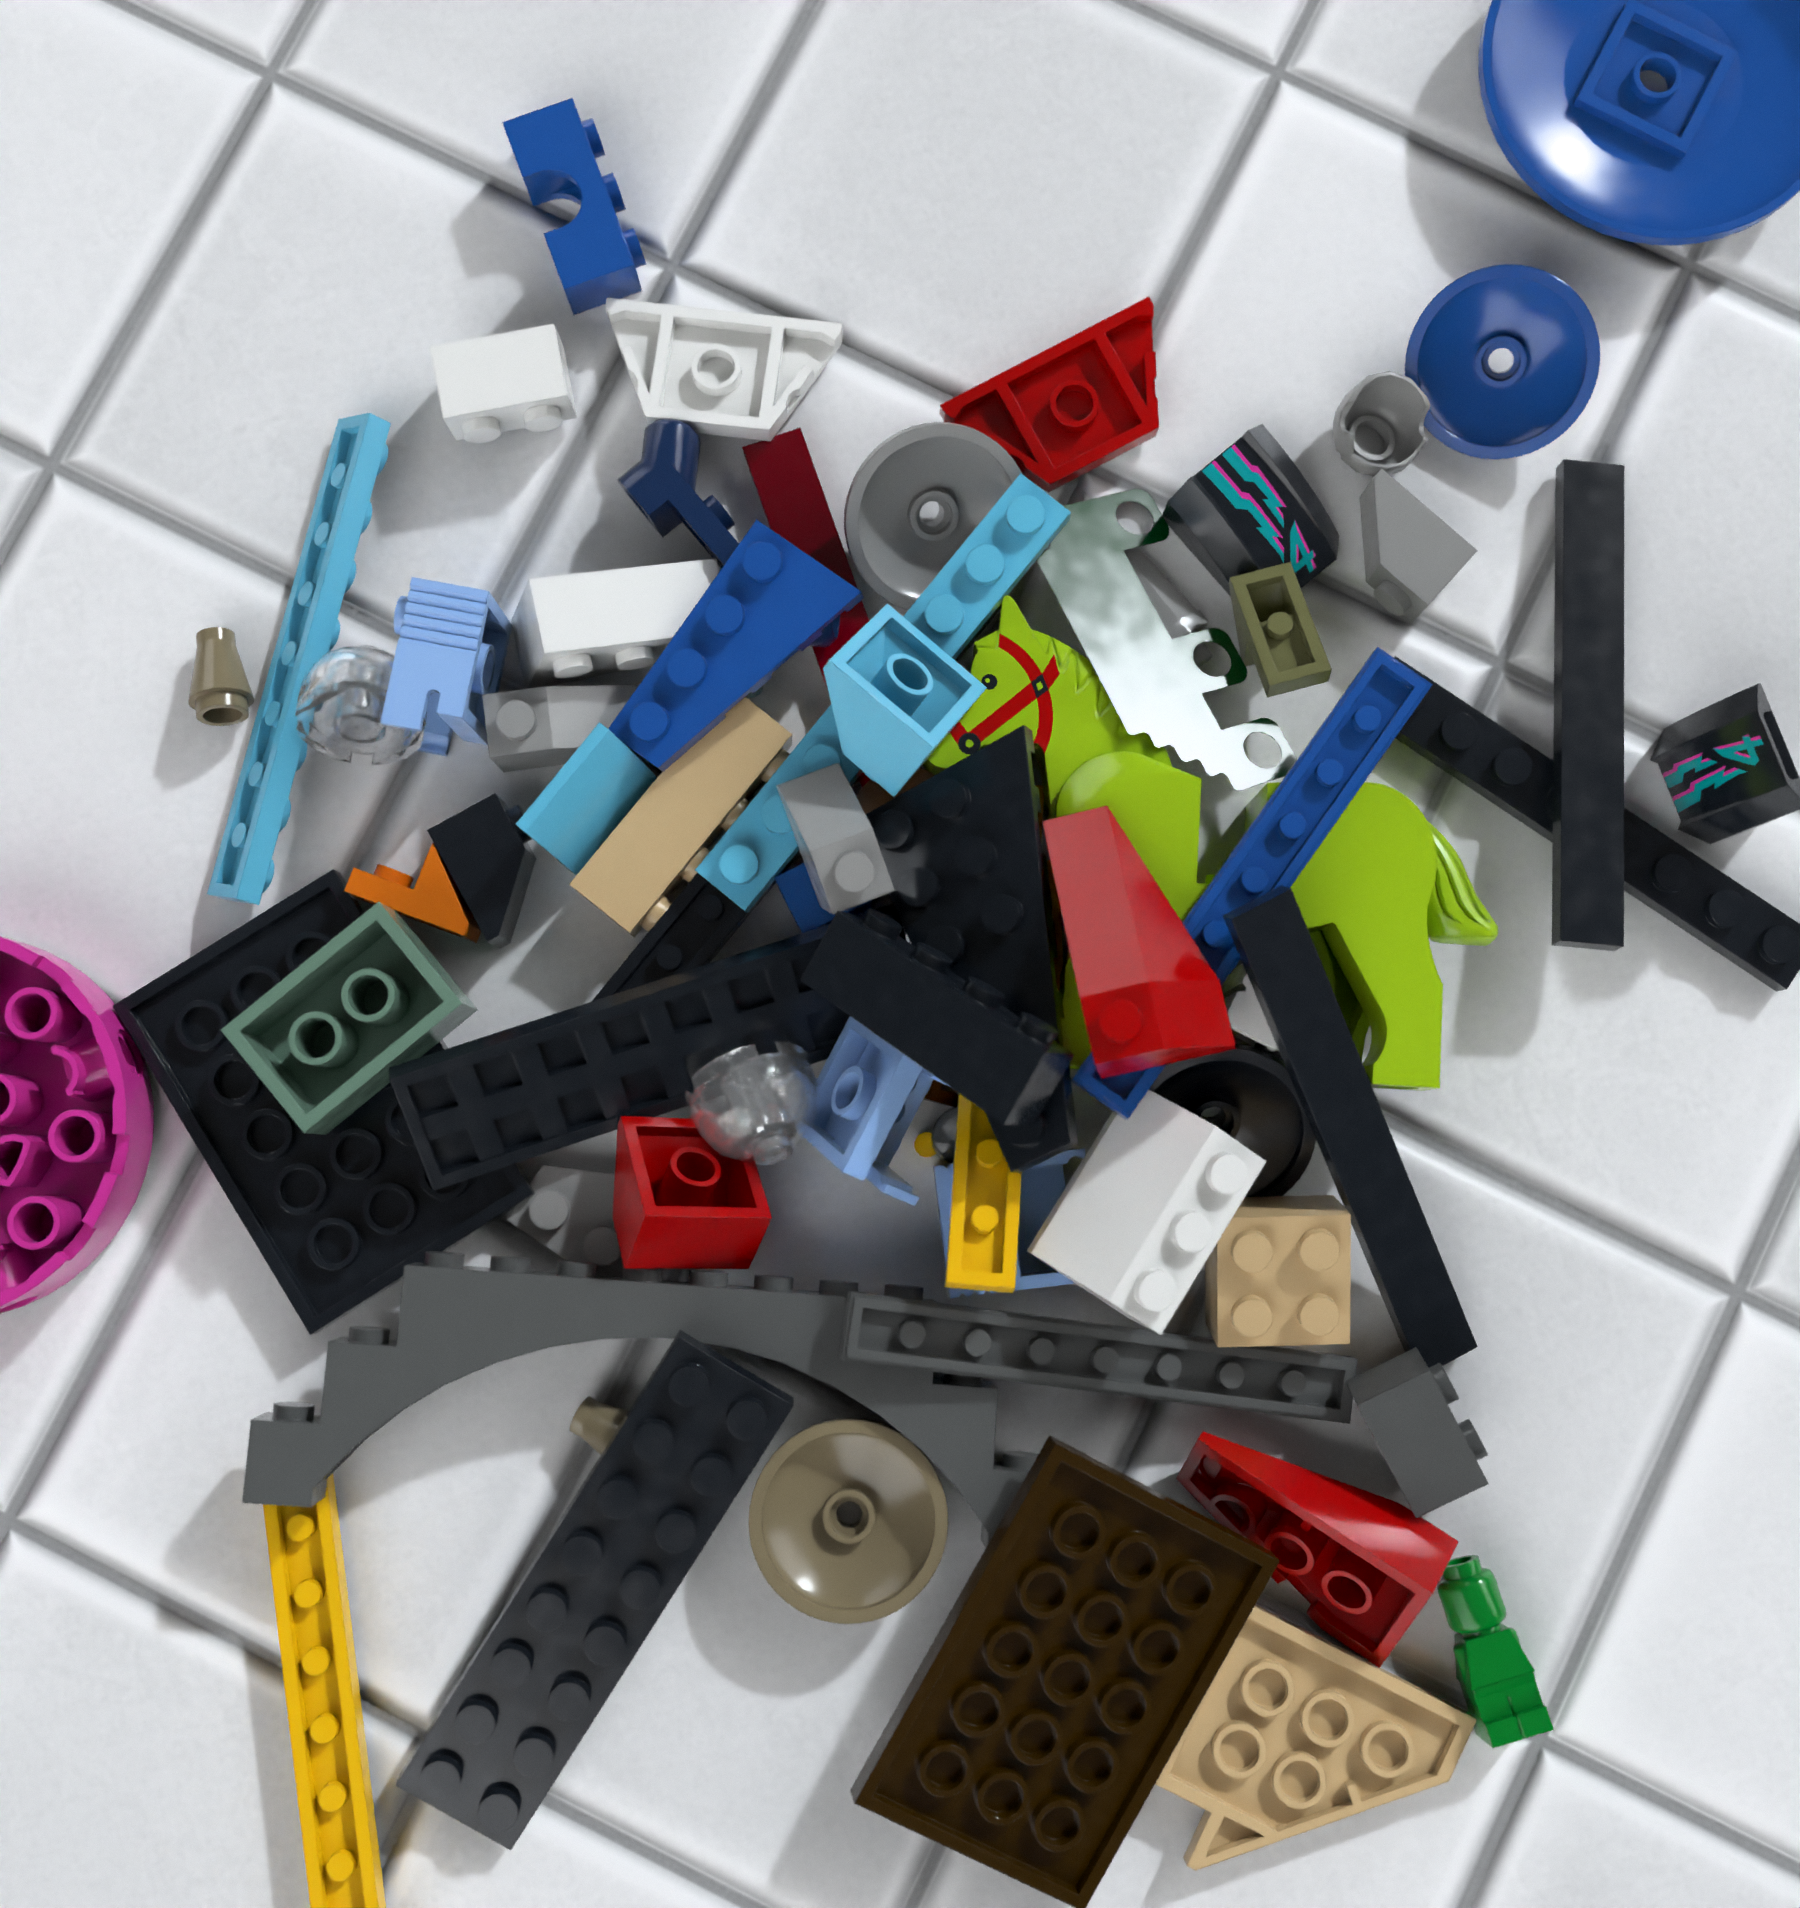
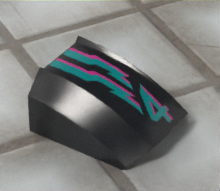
(1253, 513)
(1728, 767)

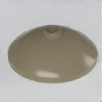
(837, 1567)

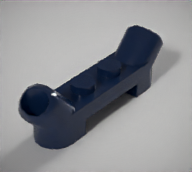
(665, 494)

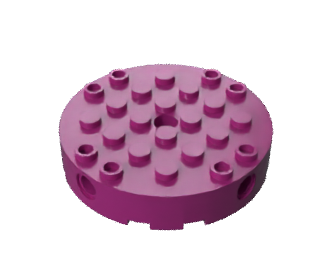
(69, 1122)

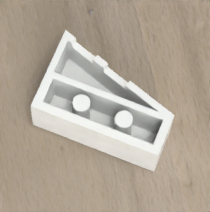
(604, 619)

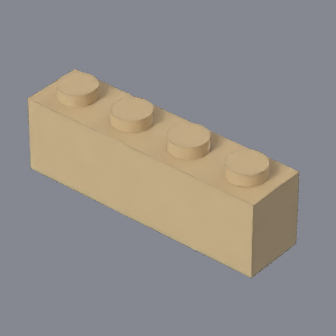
(681, 817)

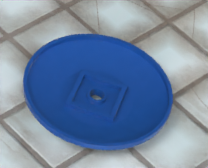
(1639, 161)

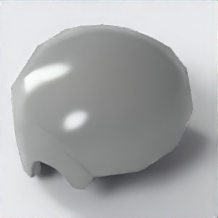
(1381, 424)

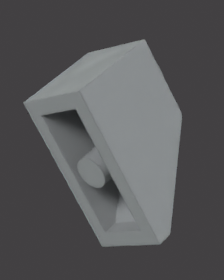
(1407, 548)
(835, 839)

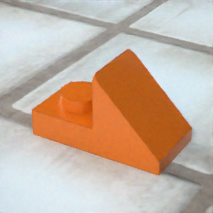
(432, 901)

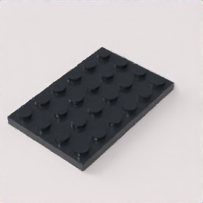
(323, 1209)

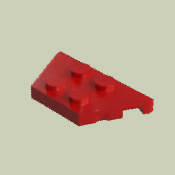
(1071, 401)

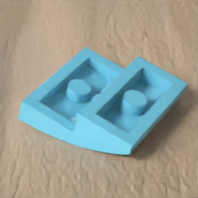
(587, 799)

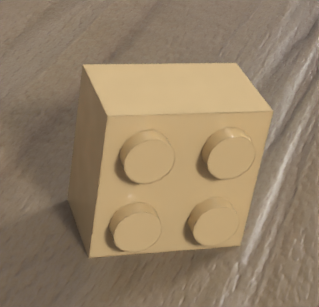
(1281, 1274)

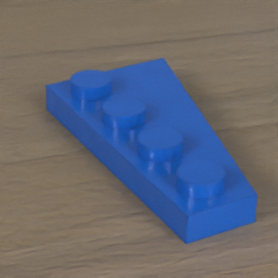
(741, 630)

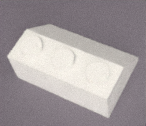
(1147, 1209)

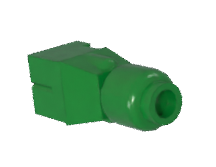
(1489, 1657)

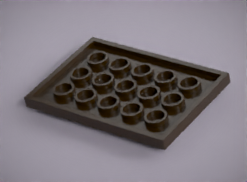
(1064, 1675)

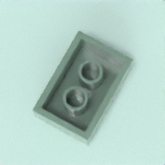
(347, 1018)

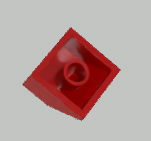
(682, 1200)

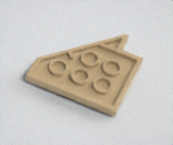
(1303, 1740)

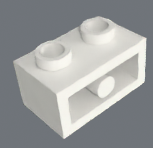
(503, 383)

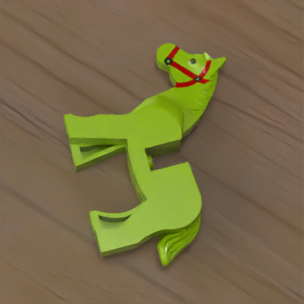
(1365, 894)

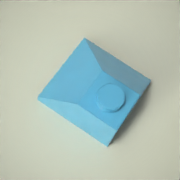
(895, 698)

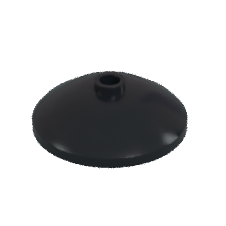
(1255, 1105)

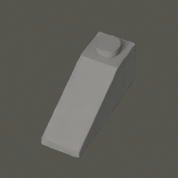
(547, 722)

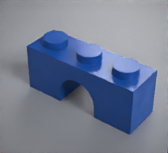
(559, 162)

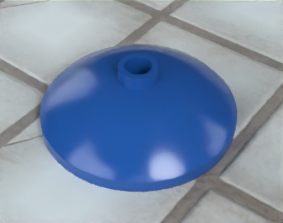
(1551, 371)

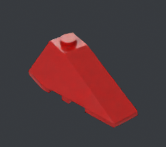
(1133, 961)
(1342, 1548)

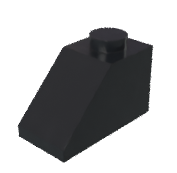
(488, 863)

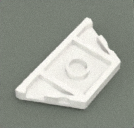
(720, 366)

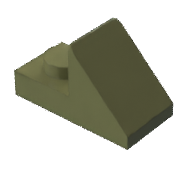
(1277, 630)

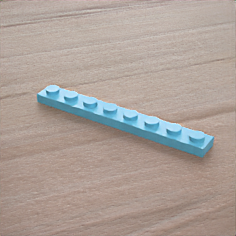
(950, 616)
(306, 633)

